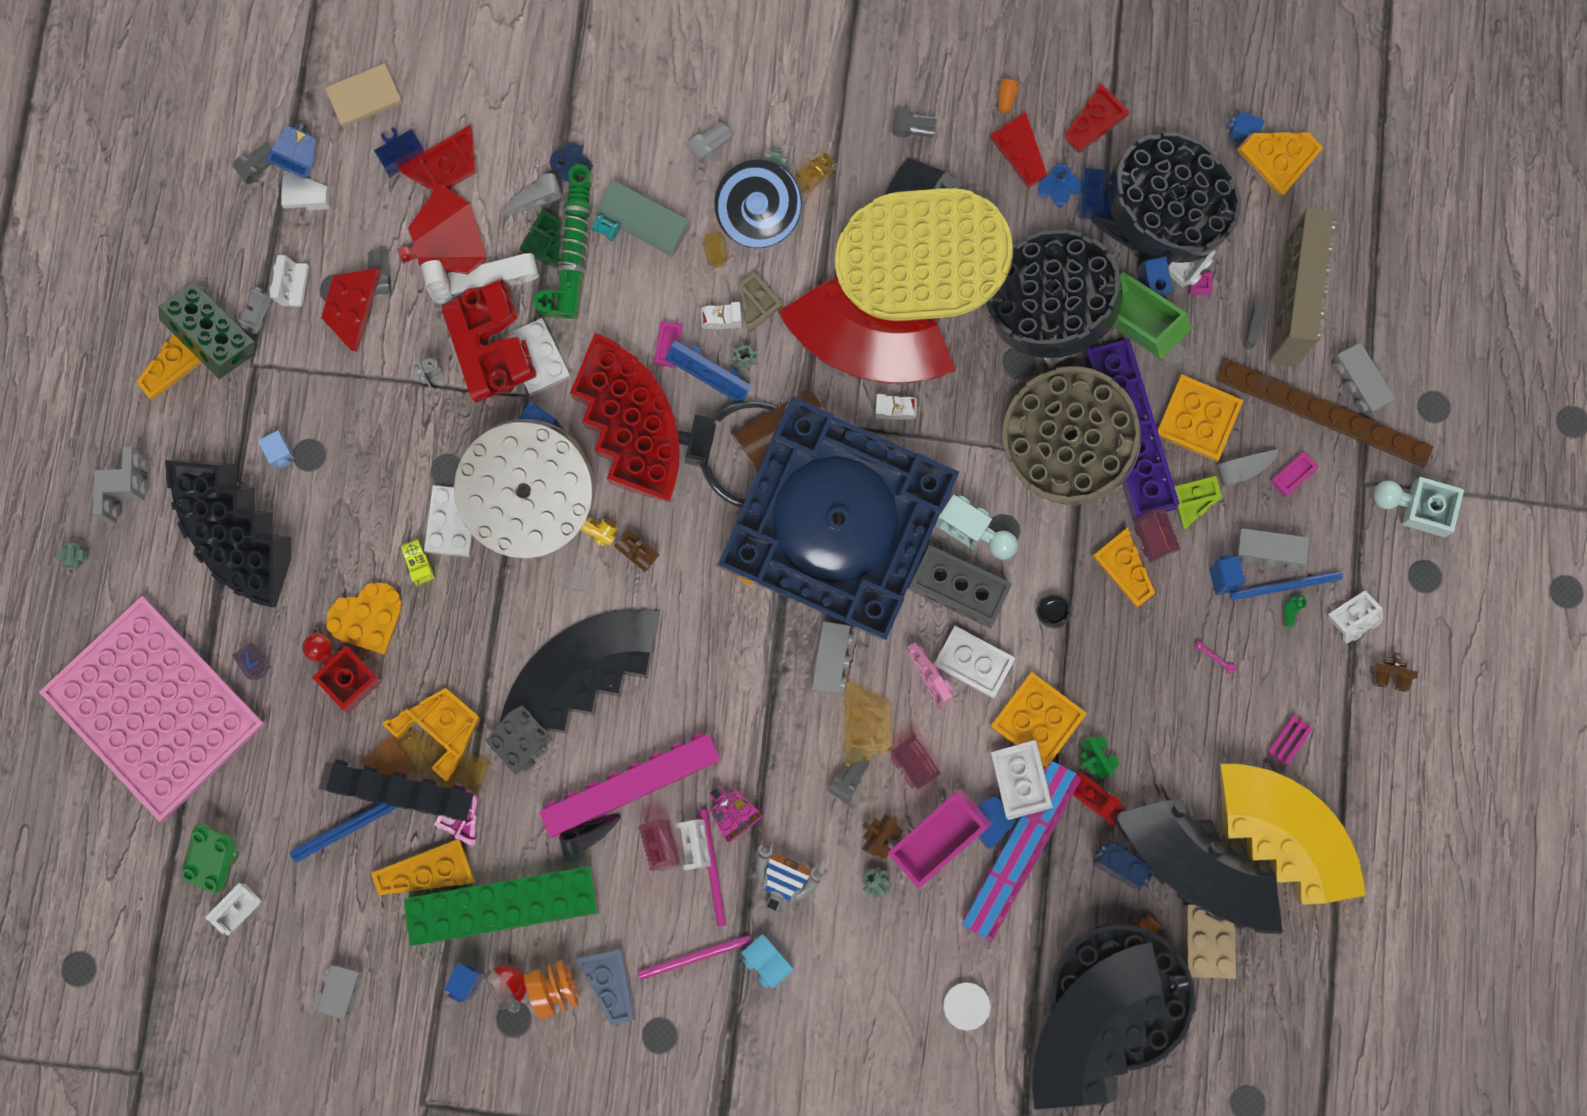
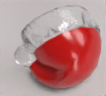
(506, 987)

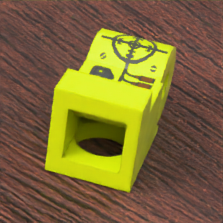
(417, 562)

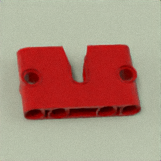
(469, 330)

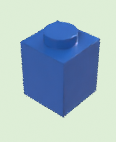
(1243, 126)

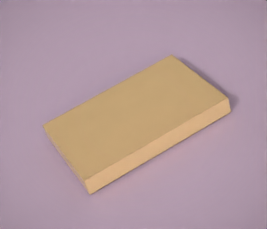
(363, 95)

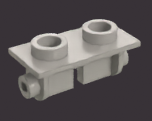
(252, 320)
(428, 371)

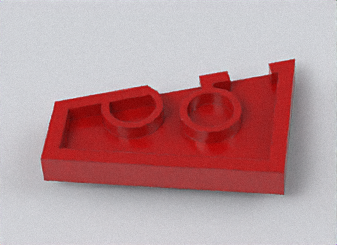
(1097, 118)
(1021, 150)

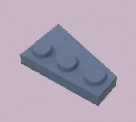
(610, 982)

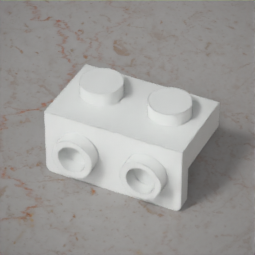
(1189, 272)
(289, 282)

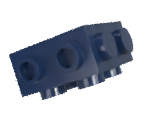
(1122, 865)

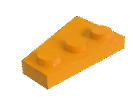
(1124, 567)

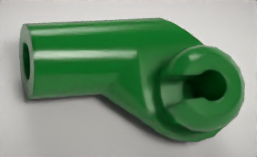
(1291, 608)

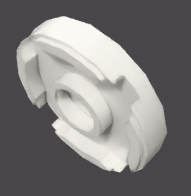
(966, 1006)

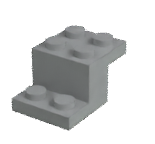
(120, 485)

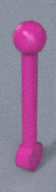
(1230, 668)

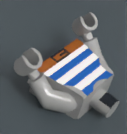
(784, 877)

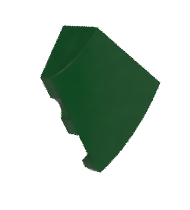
(544, 239)

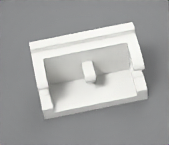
(695, 844)
(234, 909)

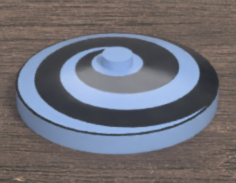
(758, 204)

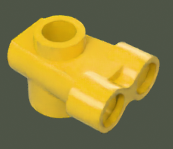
(603, 533)

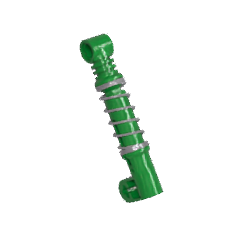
(571, 268)

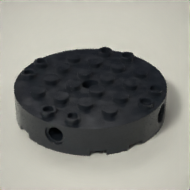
(1173, 197)
(1057, 295)
(1176, 981)

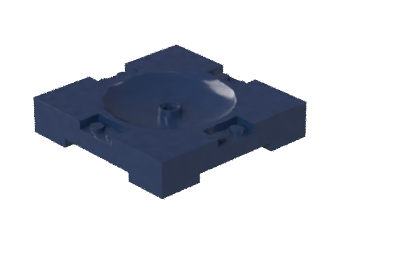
(787, 528)

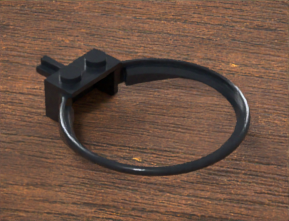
(700, 444)

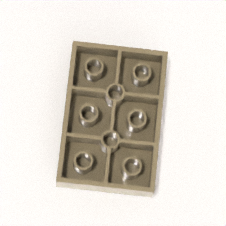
(1302, 287)

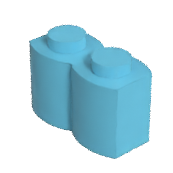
(767, 962)

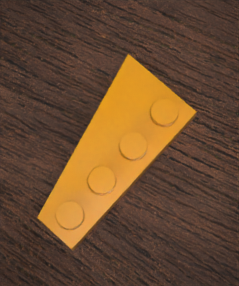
(429, 870)

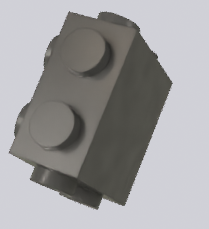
(519, 740)

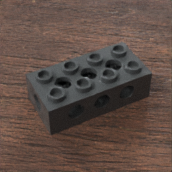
(955, 572)

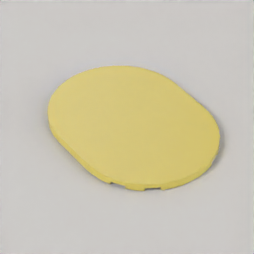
(924, 254)

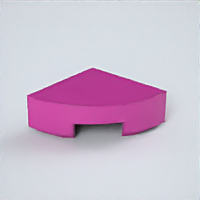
(1203, 285)

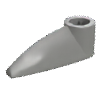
(536, 195)
(1244, 468)

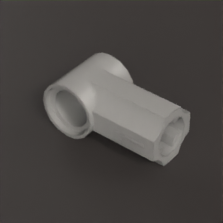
(705, 145)

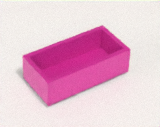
(939, 838)

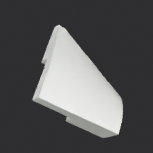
(303, 193)

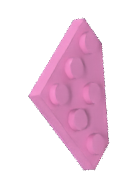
(939, 689)

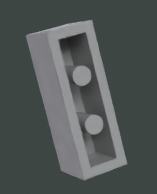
(1363, 380)
(1271, 549)
(832, 659)

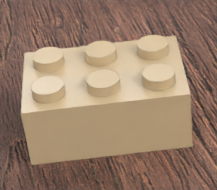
(1208, 945)

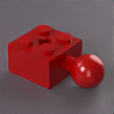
(331, 676)

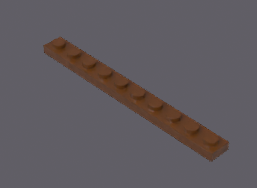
(1324, 413)

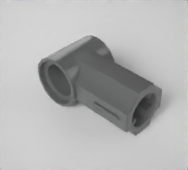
(908, 124)
(251, 166)
(379, 260)
(846, 782)

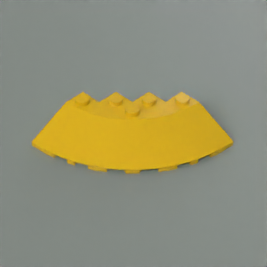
(1292, 831)

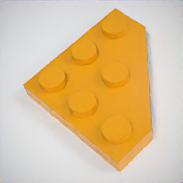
(1280, 156)

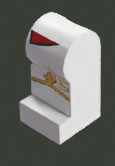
(721, 316)
(895, 408)

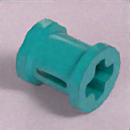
(606, 227)

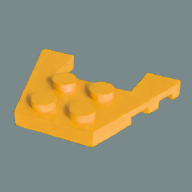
(444, 720)

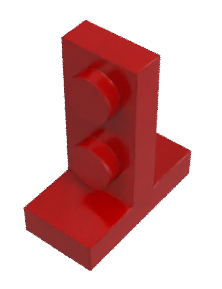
(1098, 800)

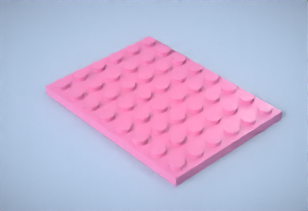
(152, 709)

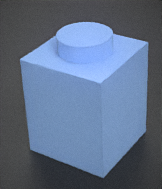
(276, 450)

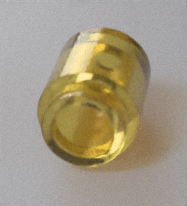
(715, 250)

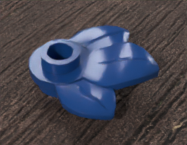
(1059, 188)

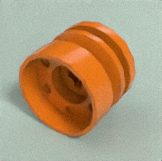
(550, 990)

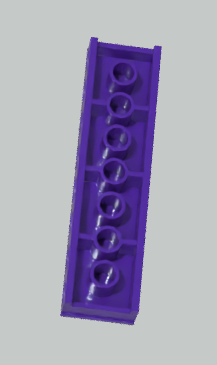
(1150, 481)

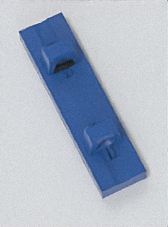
(708, 372)

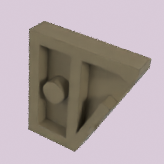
(757, 301)

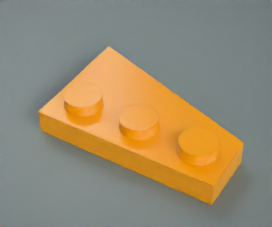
(168, 368)

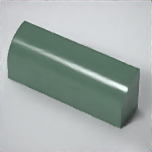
(643, 218)

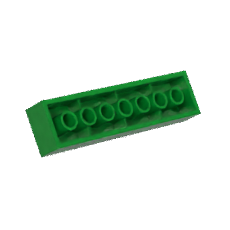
(501, 906)

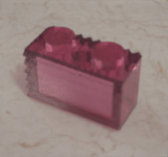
(1156, 535)
(914, 763)
(659, 845)

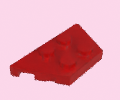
(444, 163)
(350, 304)

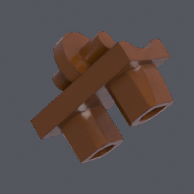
(636, 550)
(1383, 672)
(877, 834)

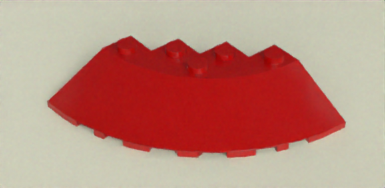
(865, 344)
(631, 418)

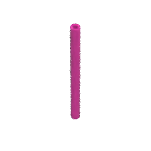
(713, 873)
(694, 957)

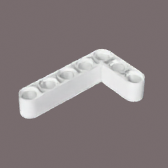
(448, 286)

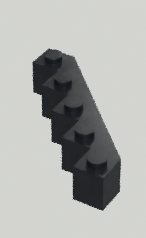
(396, 790)

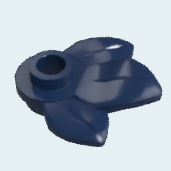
(572, 156)

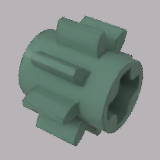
(777, 157)
(742, 351)
(71, 555)
(876, 882)

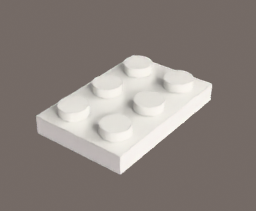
(544, 354)
(445, 528)
(974, 662)
(1021, 780)

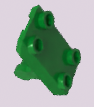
(209, 858)

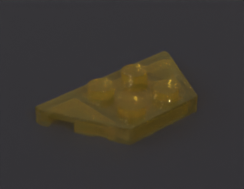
(866, 724)

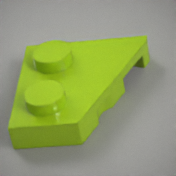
(1196, 499)

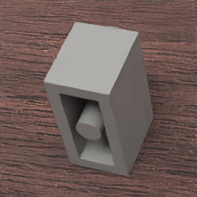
(339, 991)

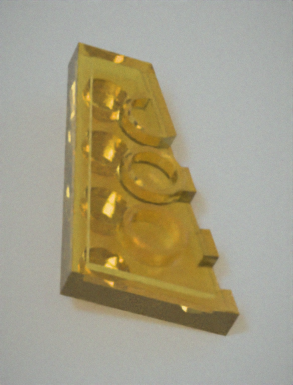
(425, 753)

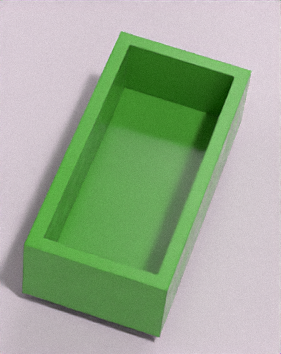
(1150, 318)

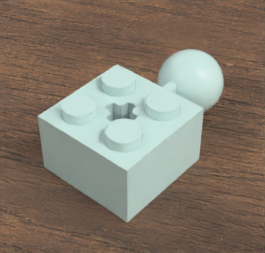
(1418, 512)
(971, 525)

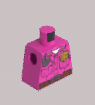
(733, 813)

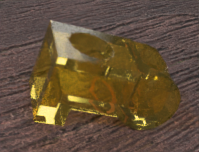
(815, 172)

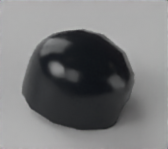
(1053, 611)

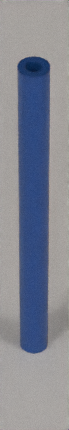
(1286, 585)

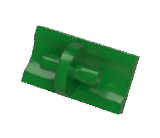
(1095, 759)

